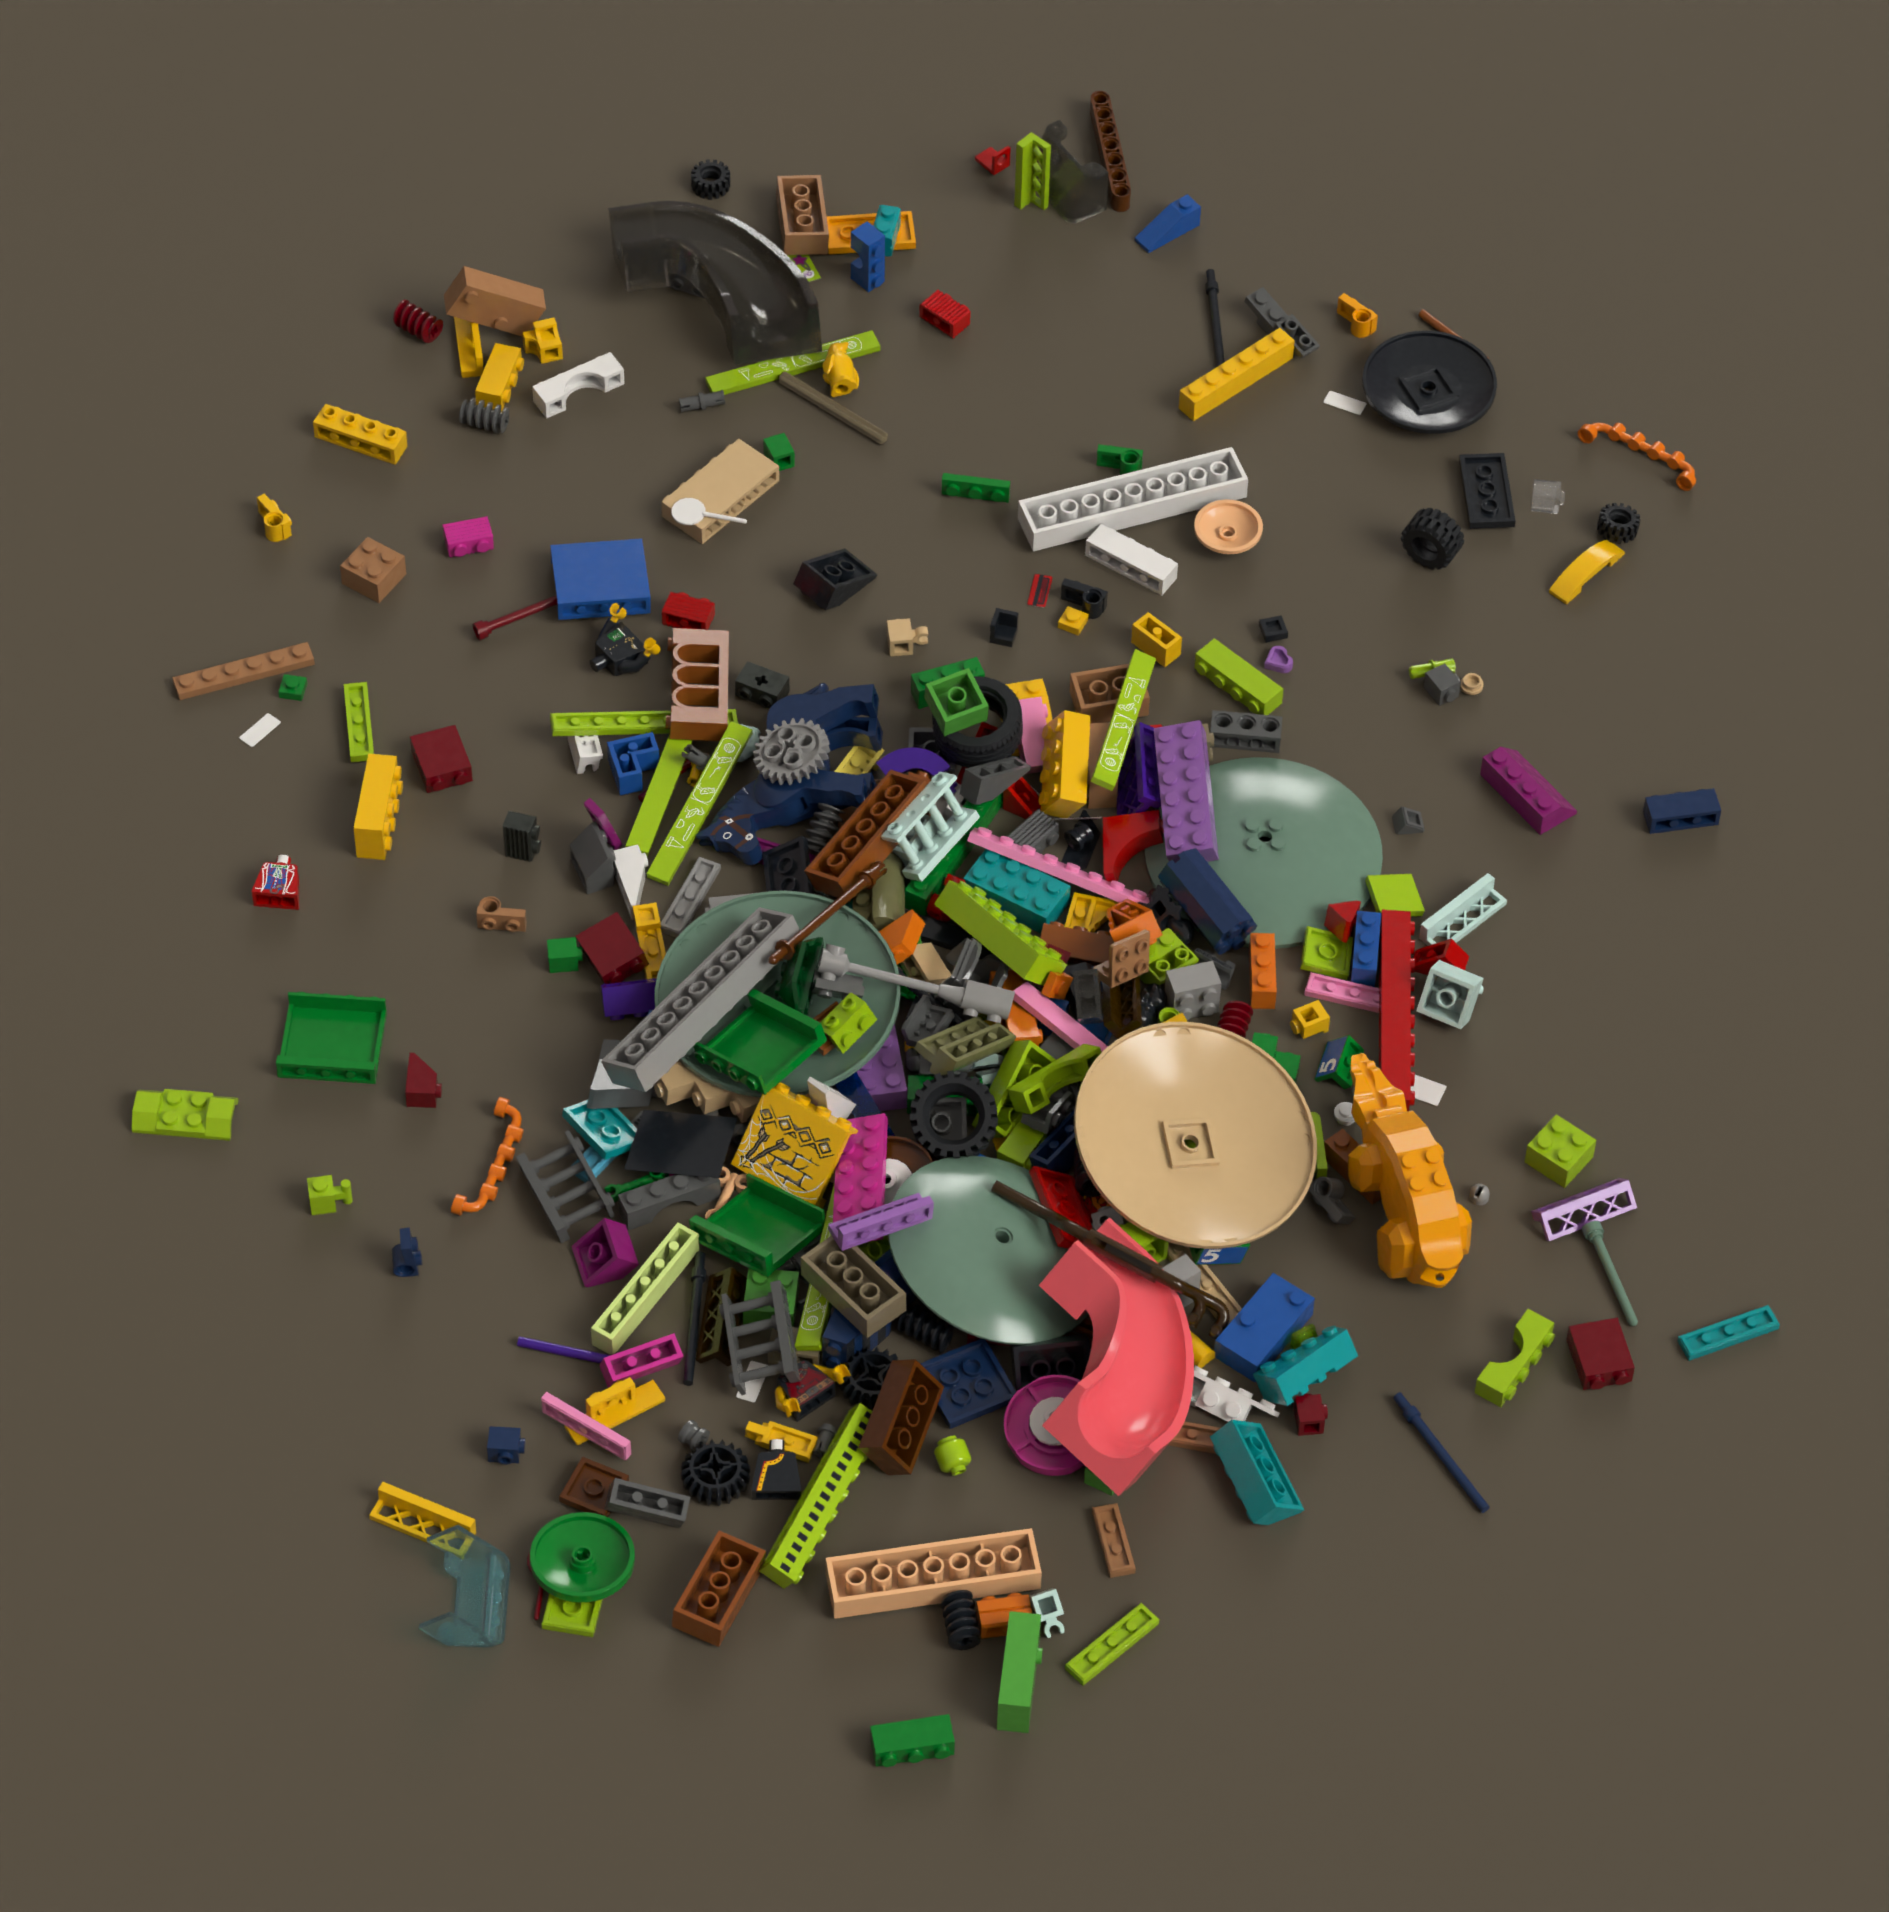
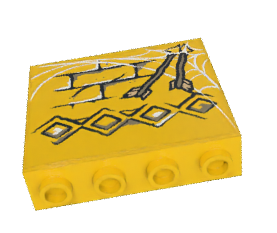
(793, 1144)

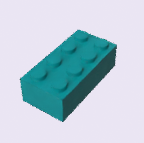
(1020, 889)

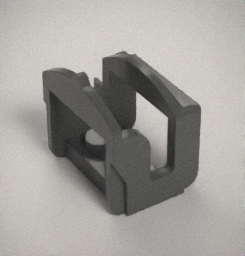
(965, 959)

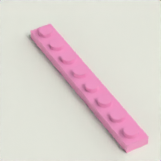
(1050, 864)

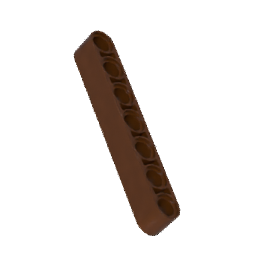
(1110, 150)

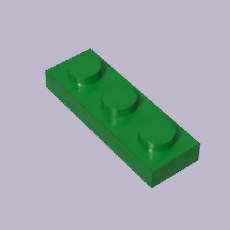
(975, 487)

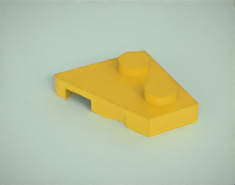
(1088, 911)

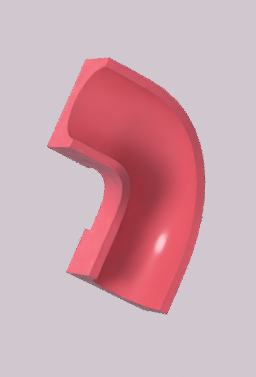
(1137, 1364)

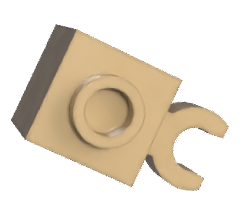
(901, 637)

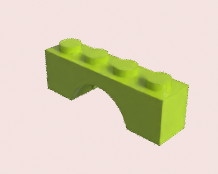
(1035, 1090)
(1500, 1380)

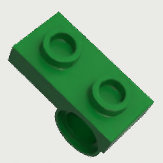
(1121, 458)

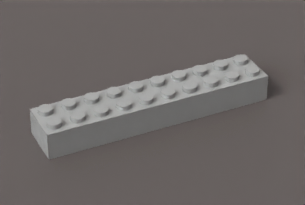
(699, 1001)

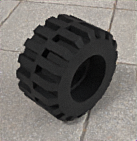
(1432, 538)

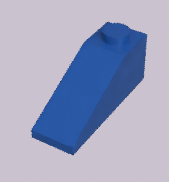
(1171, 223)

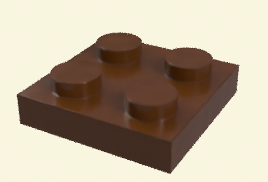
(590, 1486)

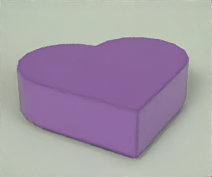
(1278, 660)

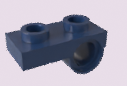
(406, 1256)

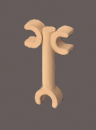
(729, 1182)

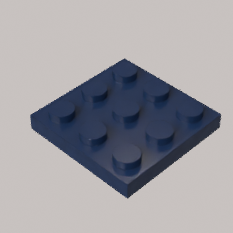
(971, 1383)

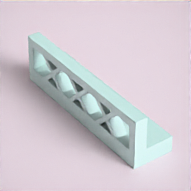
(1458, 907)

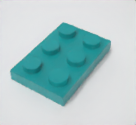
(602, 1128)

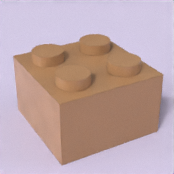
(373, 569)

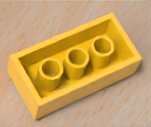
(1065, 764)
(377, 806)

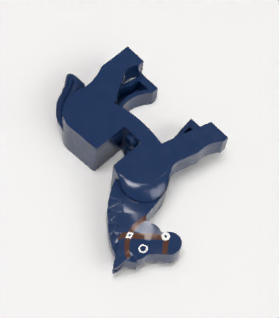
(772, 804)

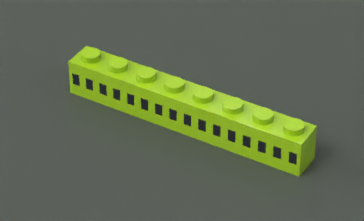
(818, 1501)

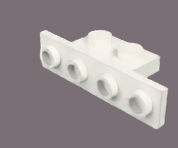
(1225, 1402)

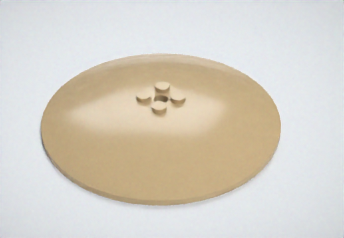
(1205, 1087)

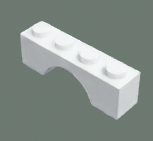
(600, 373)

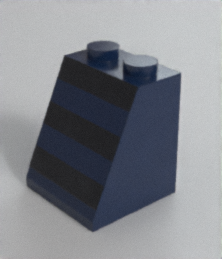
(844, 1339)

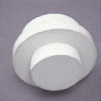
(1343, 1113)

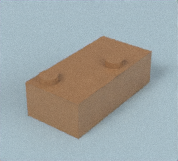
(802, 215)
(494, 301)

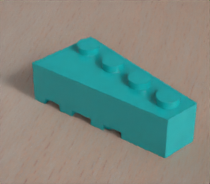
(1305, 1365)

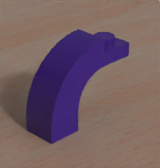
(915, 759)

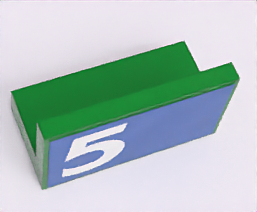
(1337, 1061)
(1229, 1255)

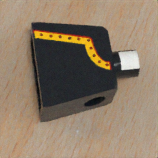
(776, 1474)

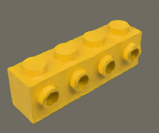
(360, 434)

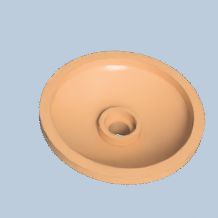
(1228, 526)

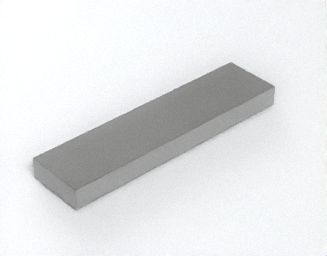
(690, 897)

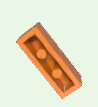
(1262, 970)

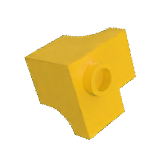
(543, 341)

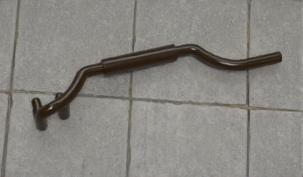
(1125, 1257)

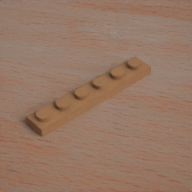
(243, 671)

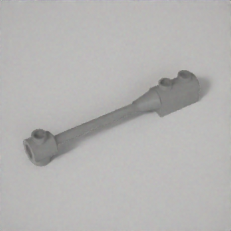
(972, 997)

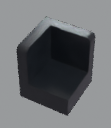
(1004, 627)

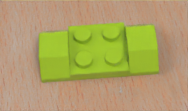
(183, 1114)

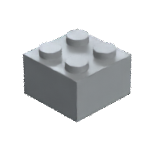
(1193, 990)

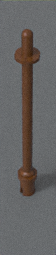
(866, 879)

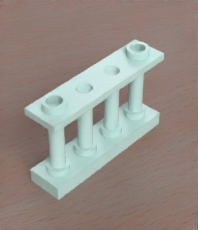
(948, 832)

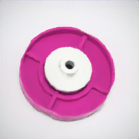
(1024, 1429)

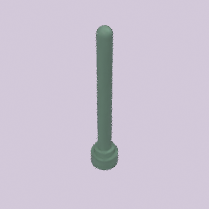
(1594, 1232)

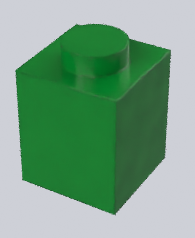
(779, 451)
(563, 955)

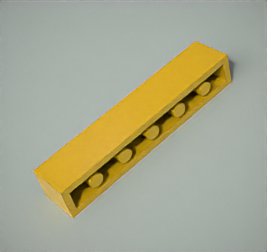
(1236, 374)

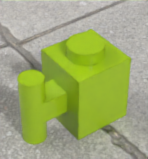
(323, 1194)

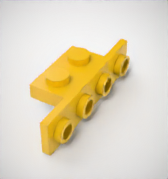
(619, 1404)

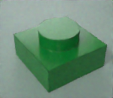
(292, 687)

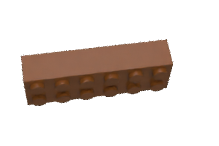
(859, 840)

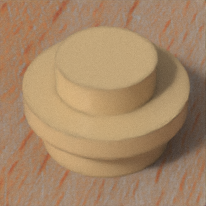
(1471, 684)

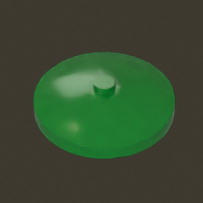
(582, 1557)

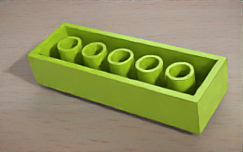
(999, 932)

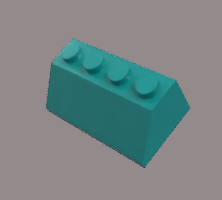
(1256, 1472)

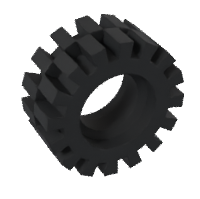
(710, 188)
(1621, 532)

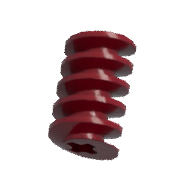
(417, 321)
(1236, 1017)

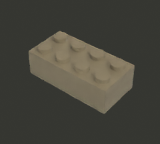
(853, 1285)

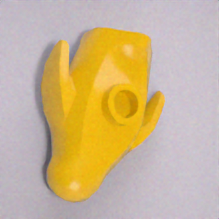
(839, 370)

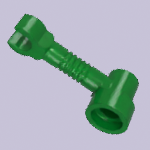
(618, 1189)

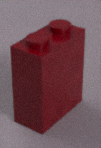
(441, 758)
(612, 949)
(1600, 1353)

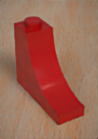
(1126, 837)

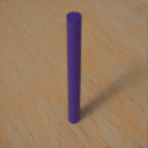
(560, 1350)

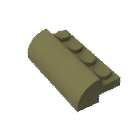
(886, 899)
(963, 1045)

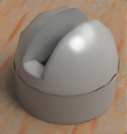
(1484, 1195)

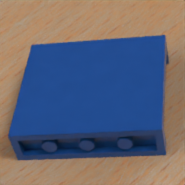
(599, 574)

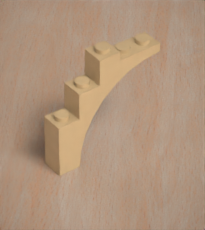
(683, 1083)

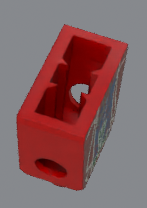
(277, 885)

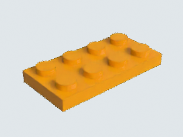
(841, 227)

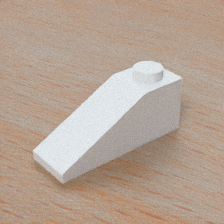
(630, 874)
(830, 1098)

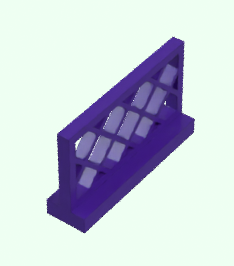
(1146, 777)

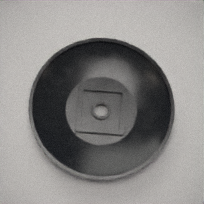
(1441, 361)

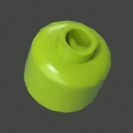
(952, 1455)

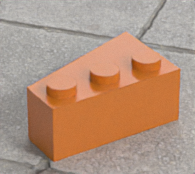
(1130, 918)

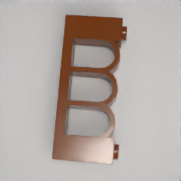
(691, 721)

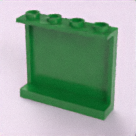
(332, 1038)
(762, 1043)
(760, 1226)

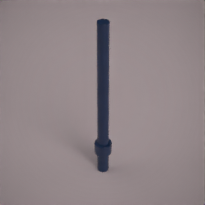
(1412, 1415)

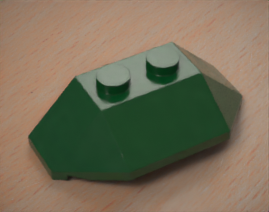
(798, 975)

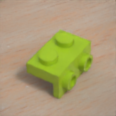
(848, 1022)

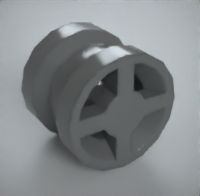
(693, 1434)

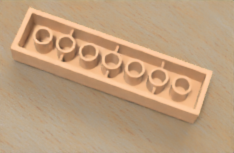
(932, 1570)

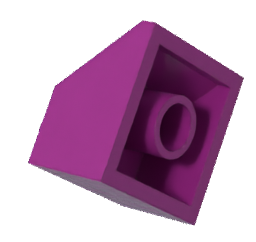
(605, 1253)

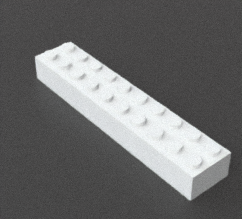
(1132, 498)

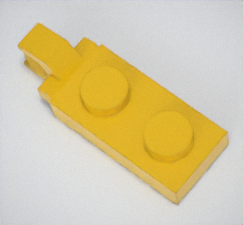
(795, 1440)

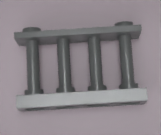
(552, 1205)
(783, 1343)

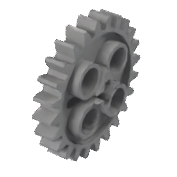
(791, 751)

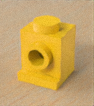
(1310, 1019)

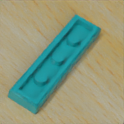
(1728, 1332)

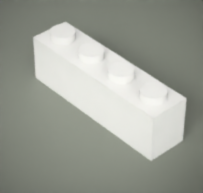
(1131, 559)

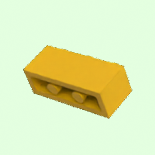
(499, 375)

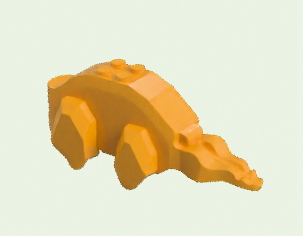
(1405, 1163)

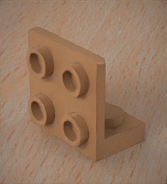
(1126, 959)

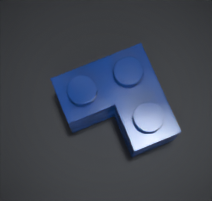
(631, 757)

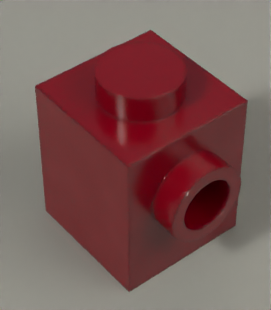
(1310, 1414)

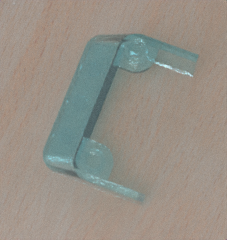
(480, 1591)

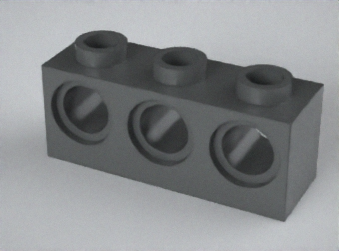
(1246, 731)

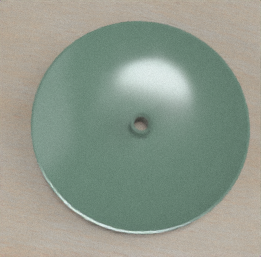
(981, 1253)

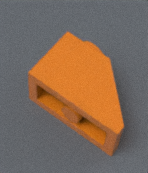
(903, 935)

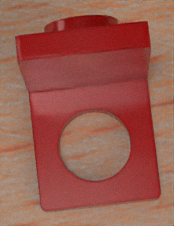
(993, 160)

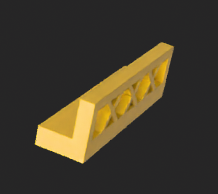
(469, 348)
(417, 1507)

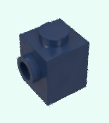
(505, 1445)

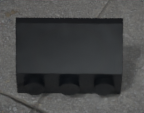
(1057, 1356)

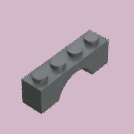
(643, 1203)

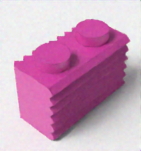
(468, 536)

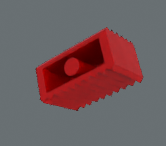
(945, 313)
(687, 612)

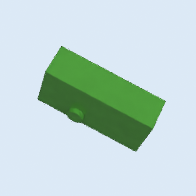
(1019, 1671)

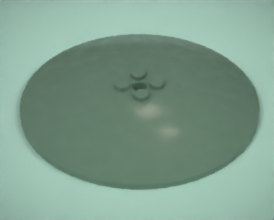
(1316, 852)
(843, 929)

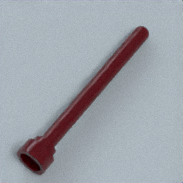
(483, 629)

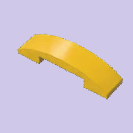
(1584, 568)
(650, 937)

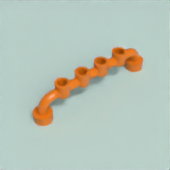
(1684, 481)
(496, 1171)

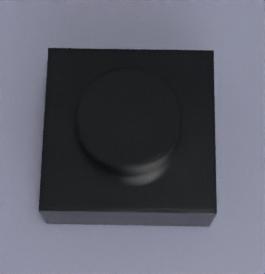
(1273, 629)

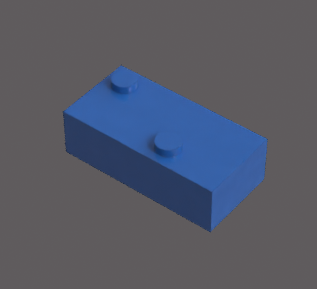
(1264, 1326)

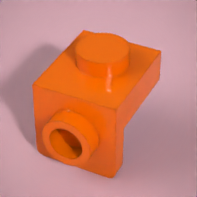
(1057, 985)

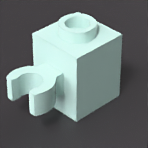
(1049, 1606)

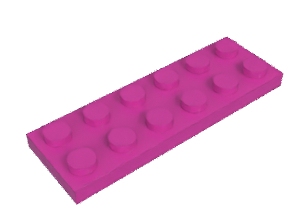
(862, 1169)

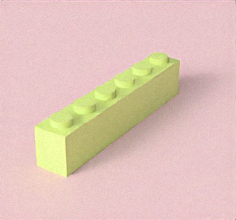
(645, 1289)

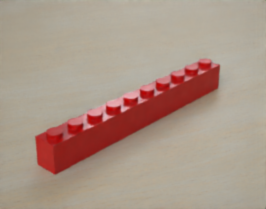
(1396, 1001)

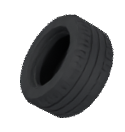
(998, 745)

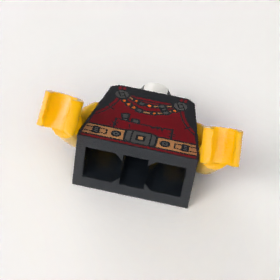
(812, 1390)

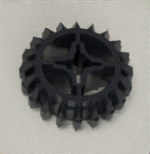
(868, 1386)
(699, 1473)

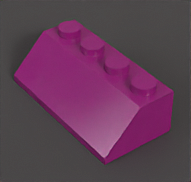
(1525, 789)

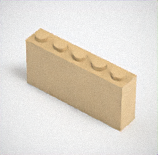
(724, 487)

